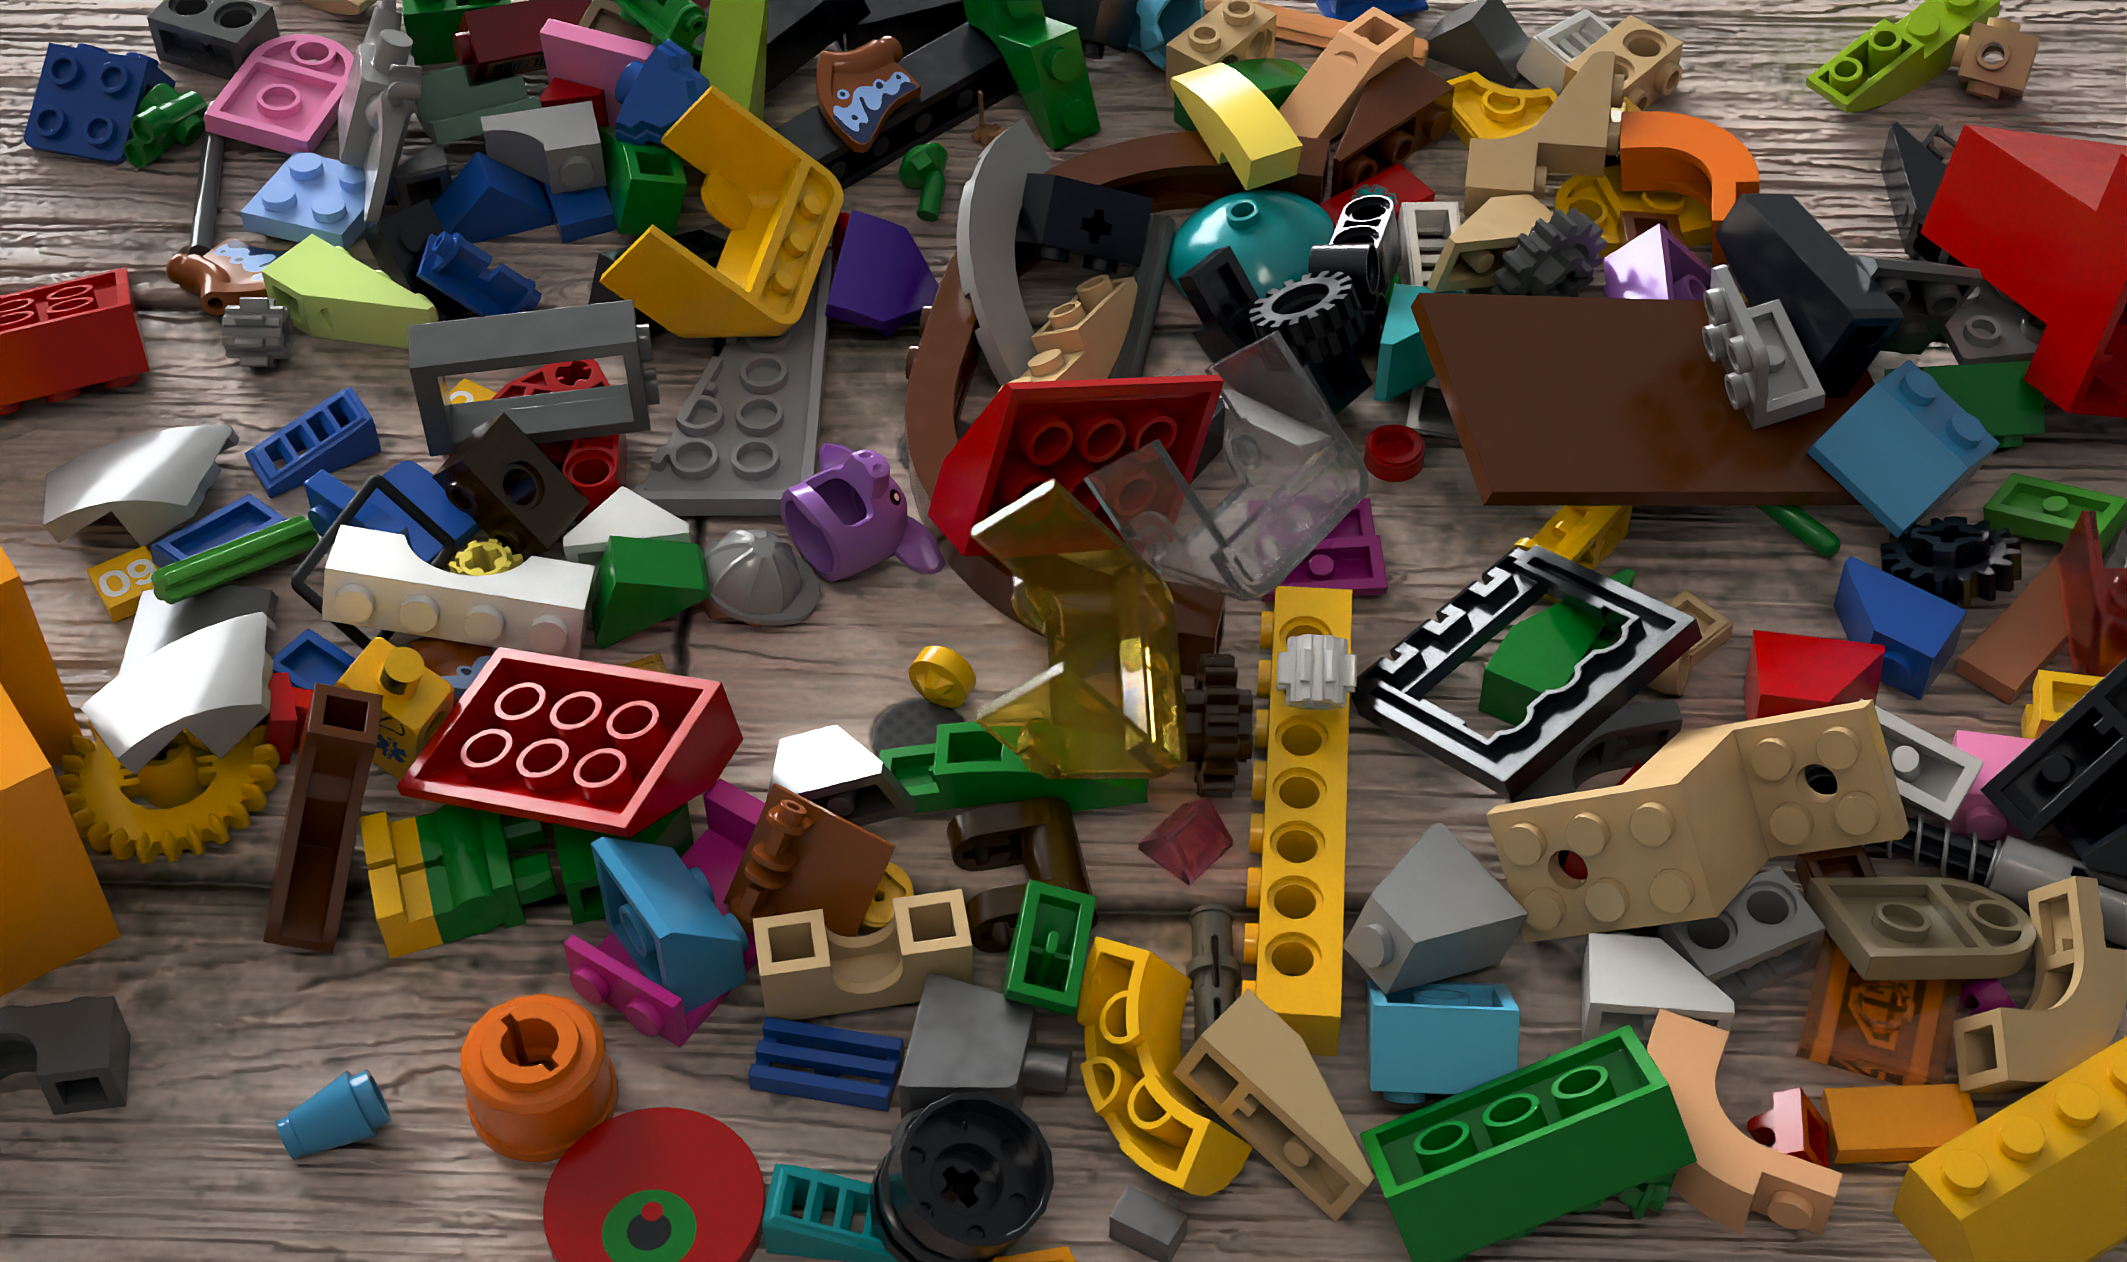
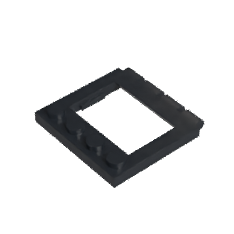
(1557, 719)

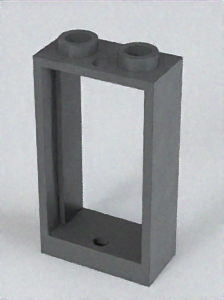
(533, 340)

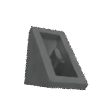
(1480, 40)

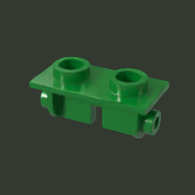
(667, 19)

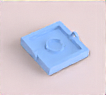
(310, 198)

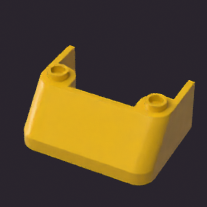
(779, 223)

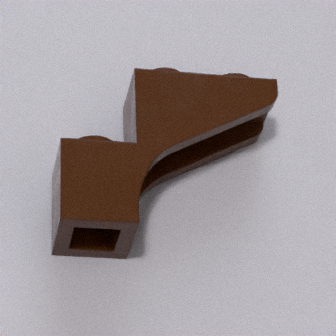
(322, 818)

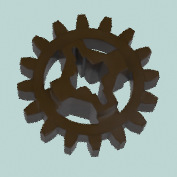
(1217, 725)

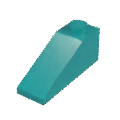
(1402, 353)

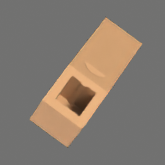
(1335, 82)

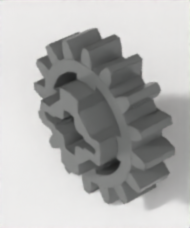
(1553, 258)

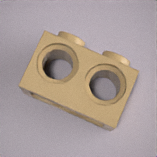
(1224, 35)
(1642, 54)

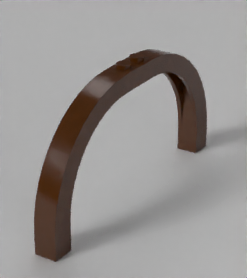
(1177, 175)

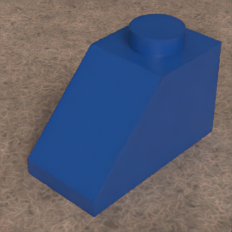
(1910, 622)

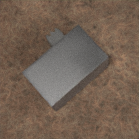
(1148, 1224)

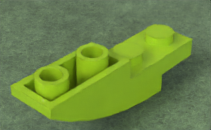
(1898, 56)

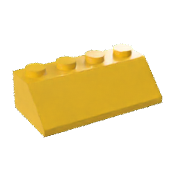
(2032, 1178)

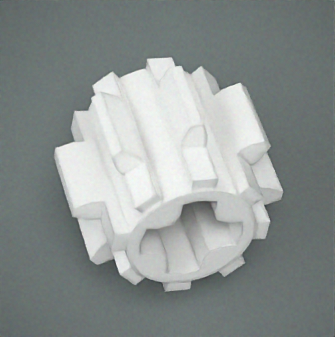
(1316, 672)

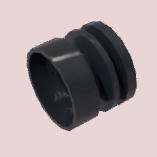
(984, 1155)

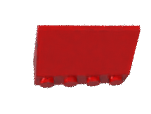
(69, 339)
(1065, 434)
(577, 743)

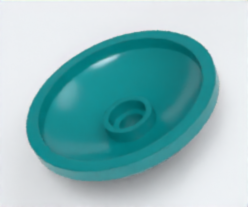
(1265, 230)

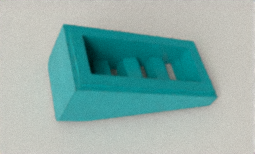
(808, 1237)

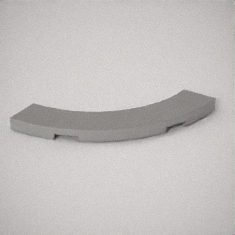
(987, 248)

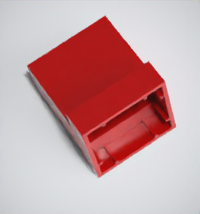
(2052, 235)

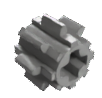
(257, 331)

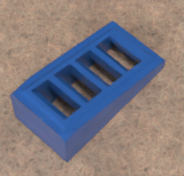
(332, 433)

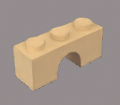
(820, 973)

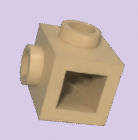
(1999, 38)

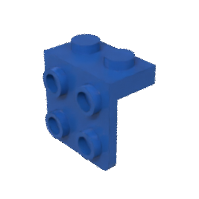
(89, 100)
(330, 497)

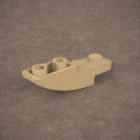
(1085, 333)

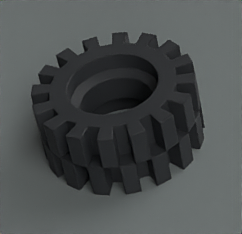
(1312, 315)

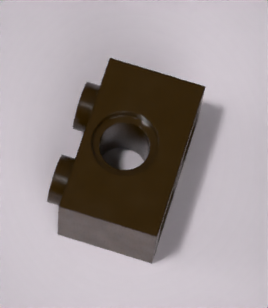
(541, 494)

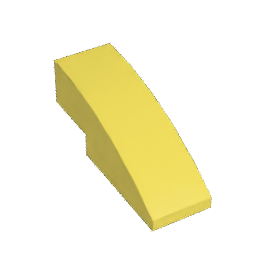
(1239, 124)

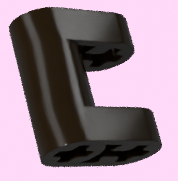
(1009, 834)

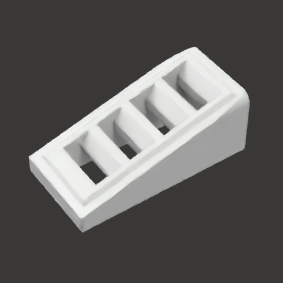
(1554, 48)
(1425, 219)

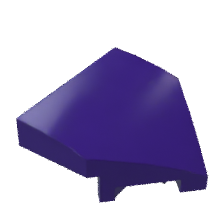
(879, 276)

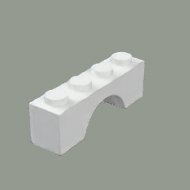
(385, 586)

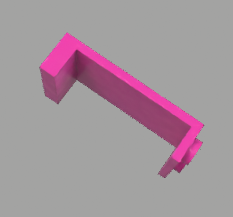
(609, 973)

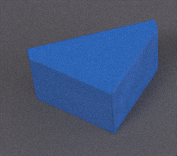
(491, 202)

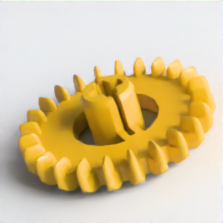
(100, 786)

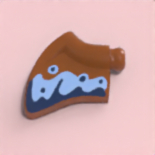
(863, 89)
(223, 273)

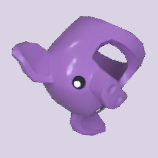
(855, 517)

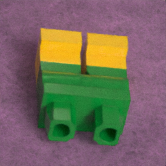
(451, 874)

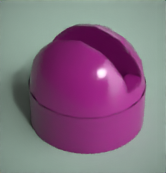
(1986, 993)

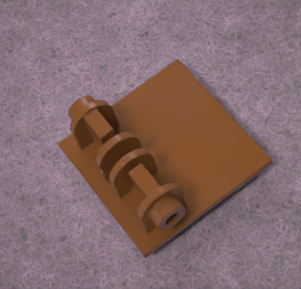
(807, 862)

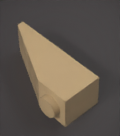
(1478, 244)
(1274, 1096)

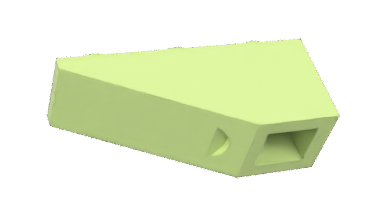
(343, 298)

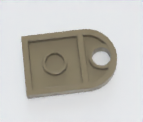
(1922, 927)

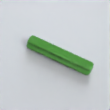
(233, 559)

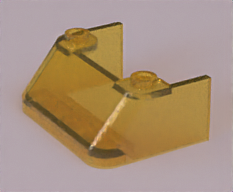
(1112, 646)

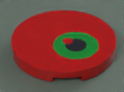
(656, 1191)

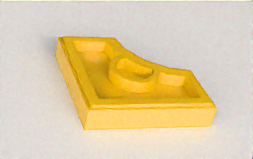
(1495, 111)

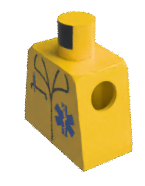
(412, 704)

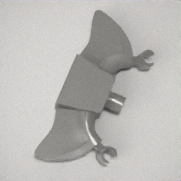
(378, 104)

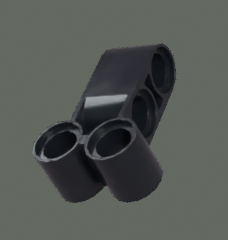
(1369, 253)

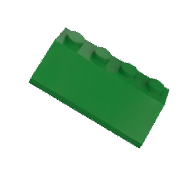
(1529, 1148)

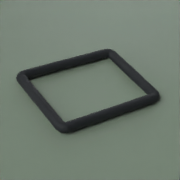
(344, 518)

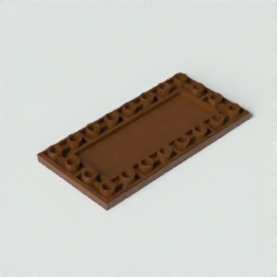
(1611, 406)

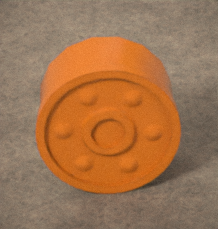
(537, 1077)

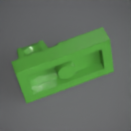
(2051, 509)

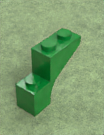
(1045, 64)

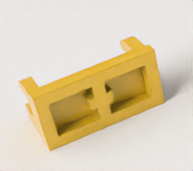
(1582, 534)

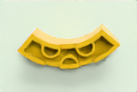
(1132, 1045)

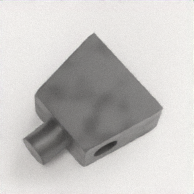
(976, 1043)

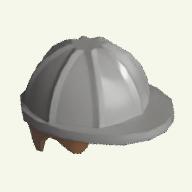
(758, 580)

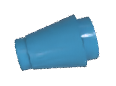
(335, 1116)

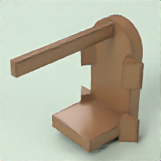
(985, 132)

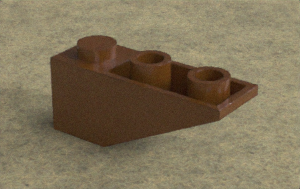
(1393, 120)

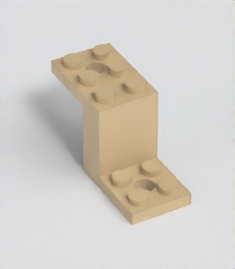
(1698, 822)

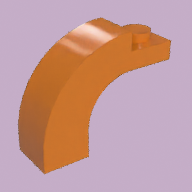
(1686, 158)

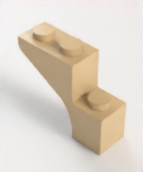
(1566, 140)

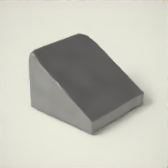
(1429, 412)

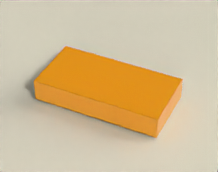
(1894, 1121)

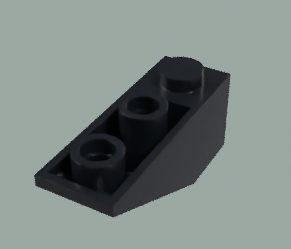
(1912, 182)

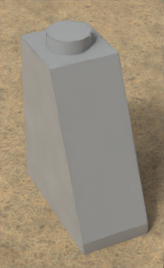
(1434, 917)

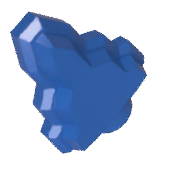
(656, 94)

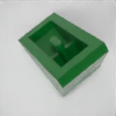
(644, 584)
(1049, 948)

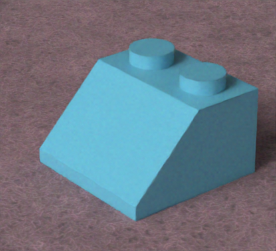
(1439, 1038)

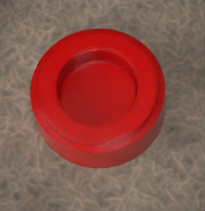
(1394, 453)

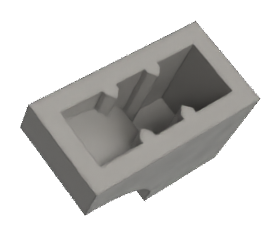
(549, 144)

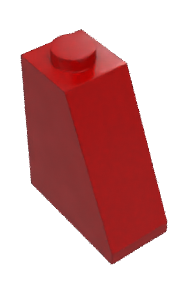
(1808, 673)

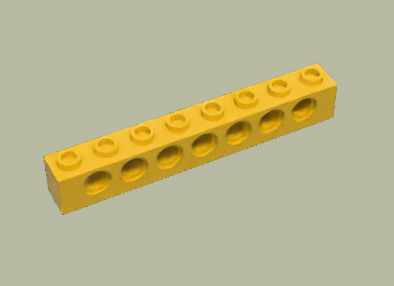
(1299, 832)

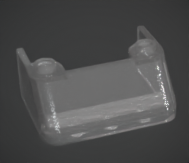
(1292, 473)

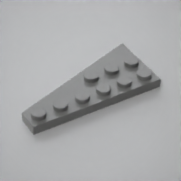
(749, 421)

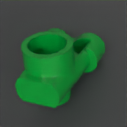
(163, 121)

